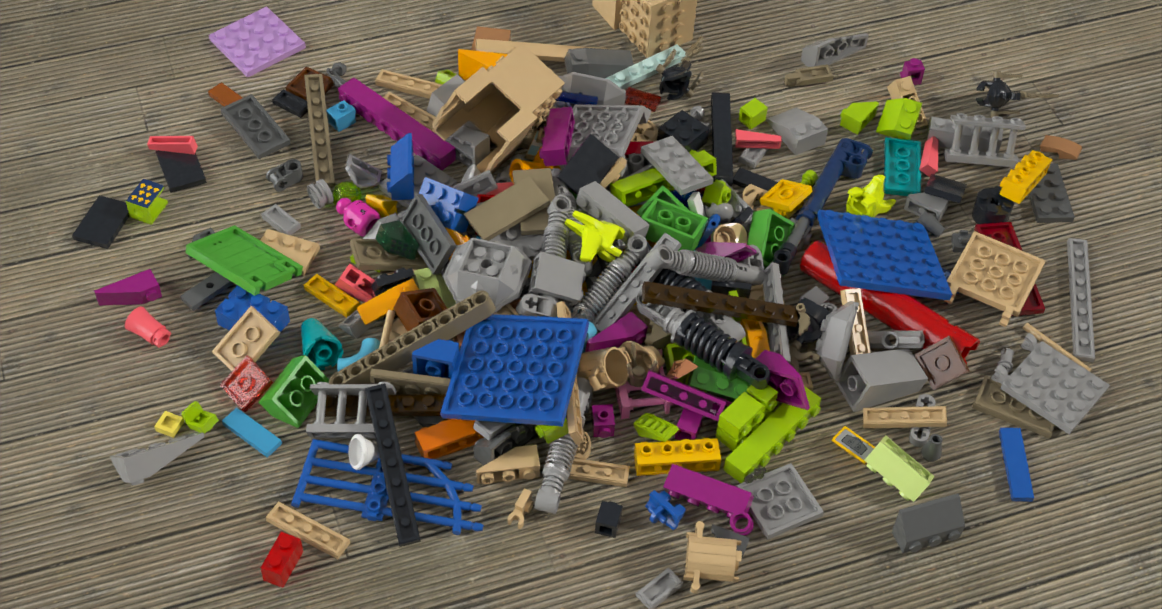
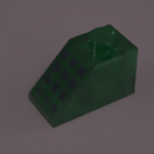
(397, 239)

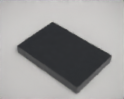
(587, 165)
(180, 170)
(945, 188)
(102, 222)

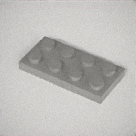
(676, 165)

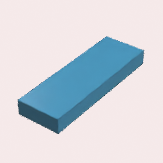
(252, 432)

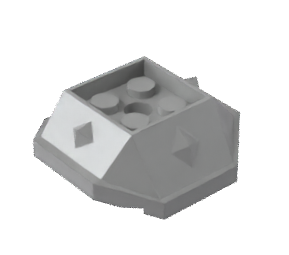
(489, 268)

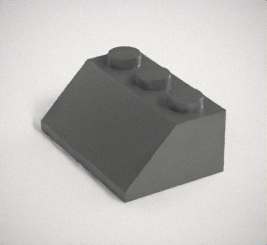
(929, 523)

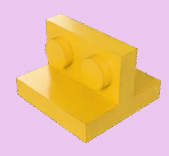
(786, 197)

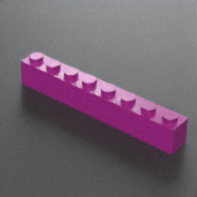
(397, 123)

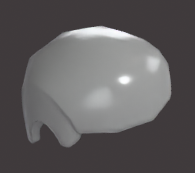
(724, 210)

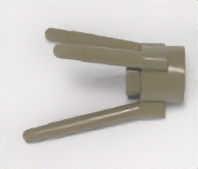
(637, 373)

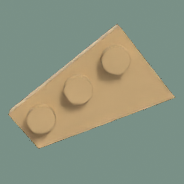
(295, 248)

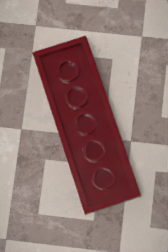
(1005, 233)

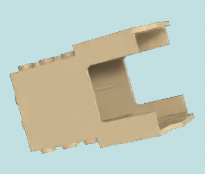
(651, 23)
(502, 103)

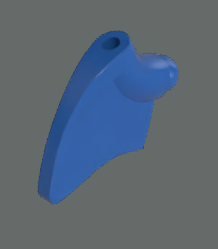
(712, 223)

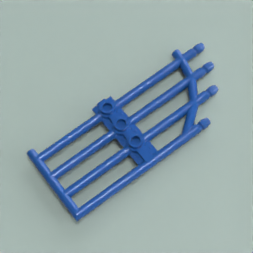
(377, 498)

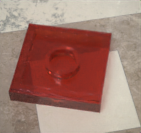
(246, 383)

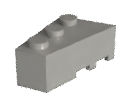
(470, 145)

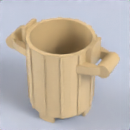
(605, 367)
(710, 558)

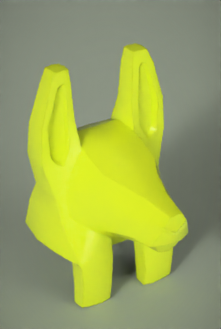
(869, 199)
(596, 237)

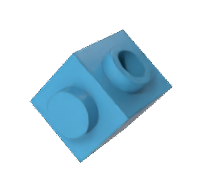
(341, 115)

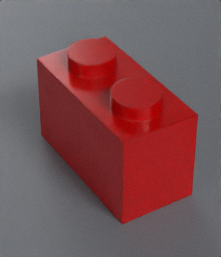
(281, 559)

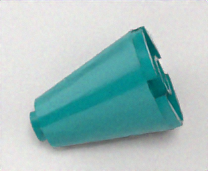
(320, 344)

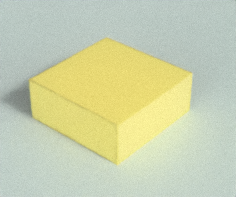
(169, 424)

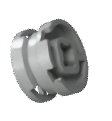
(320, 193)

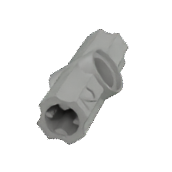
(904, 339)

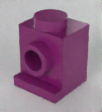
(913, 67)

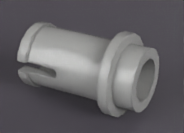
(1006, 359)

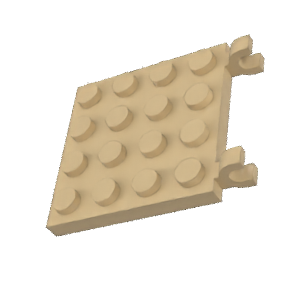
(995, 275)

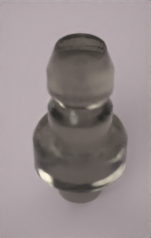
(758, 473)

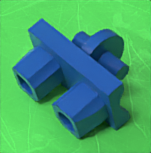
(663, 511)

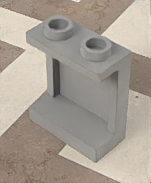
(557, 277)

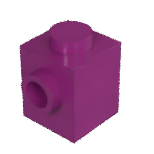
(603, 421)
(688, 425)

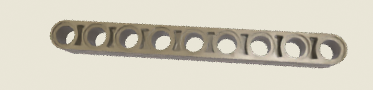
(400, 350)

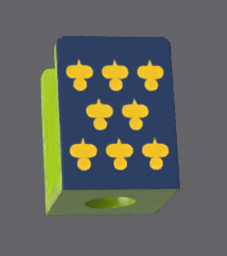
(144, 202)

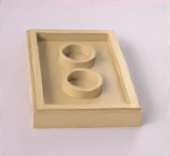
(247, 337)

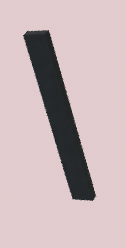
(392, 465)

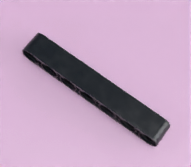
(722, 136)

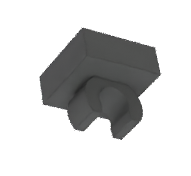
(960, 240)

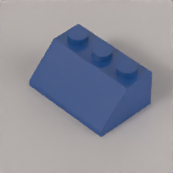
(402, 169)
(436, 359)

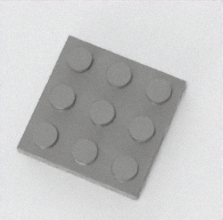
(421, 170)
(781, 501)

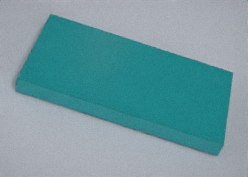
(902, 166)

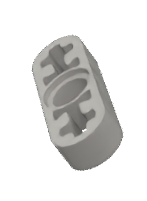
(925, 430)

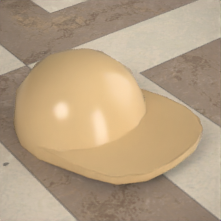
(729, 233)

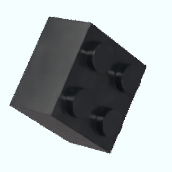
(686, 130)

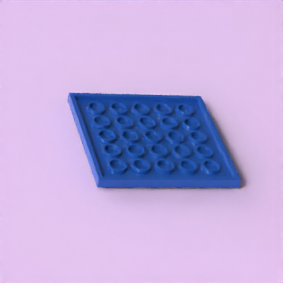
(883, 255)
(516, 370)

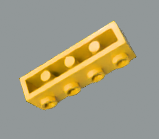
(1025, 176)
(695, 455)

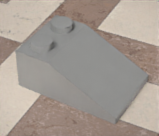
(799, 130)

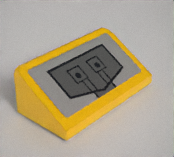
(853, 444)

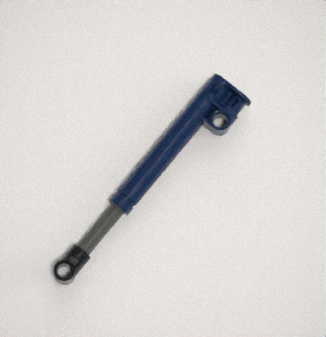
(844, 161)

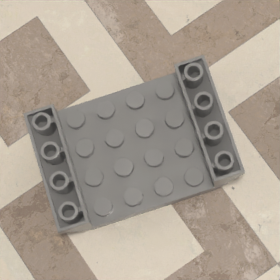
(609, 124)

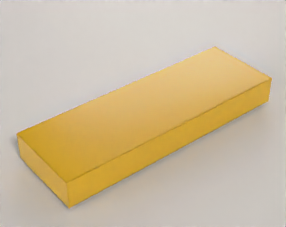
(331, 295)

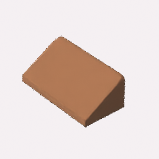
(681, 368)

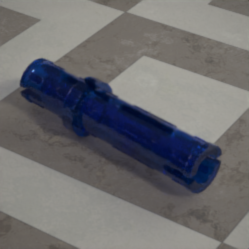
(579, 99)

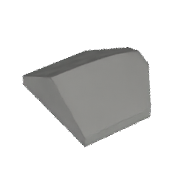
(362, 173)

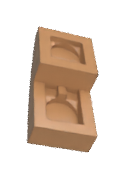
(1065, 148)

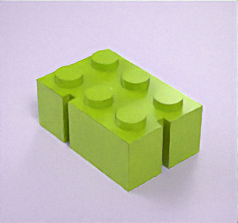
(745, 415)

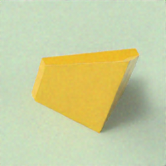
(383, 205)

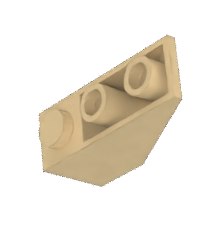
(905, 89)
(515, 464)

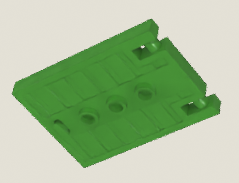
(244, 259)

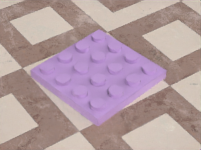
(257, 41)

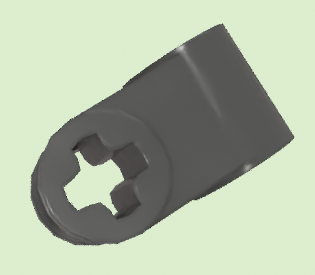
(286, 174)

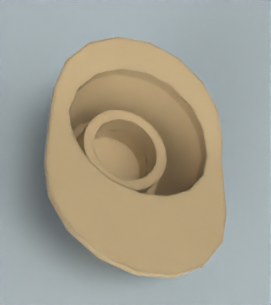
(645, 356)

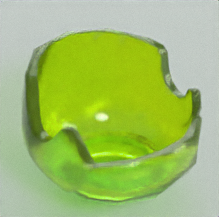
(346, 190)

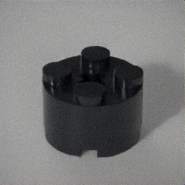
(991, 206)

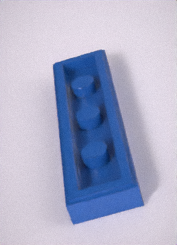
(1016, 464)

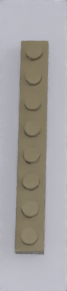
(319, 129)

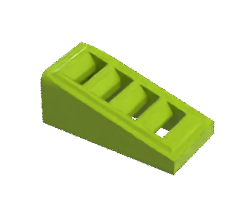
(654, 427)

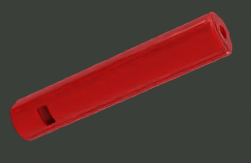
(893, 309)

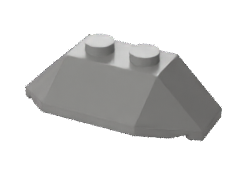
(606, 90)
(835, 338)

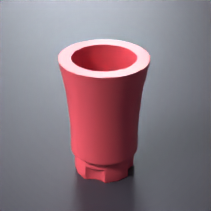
(147, 327)

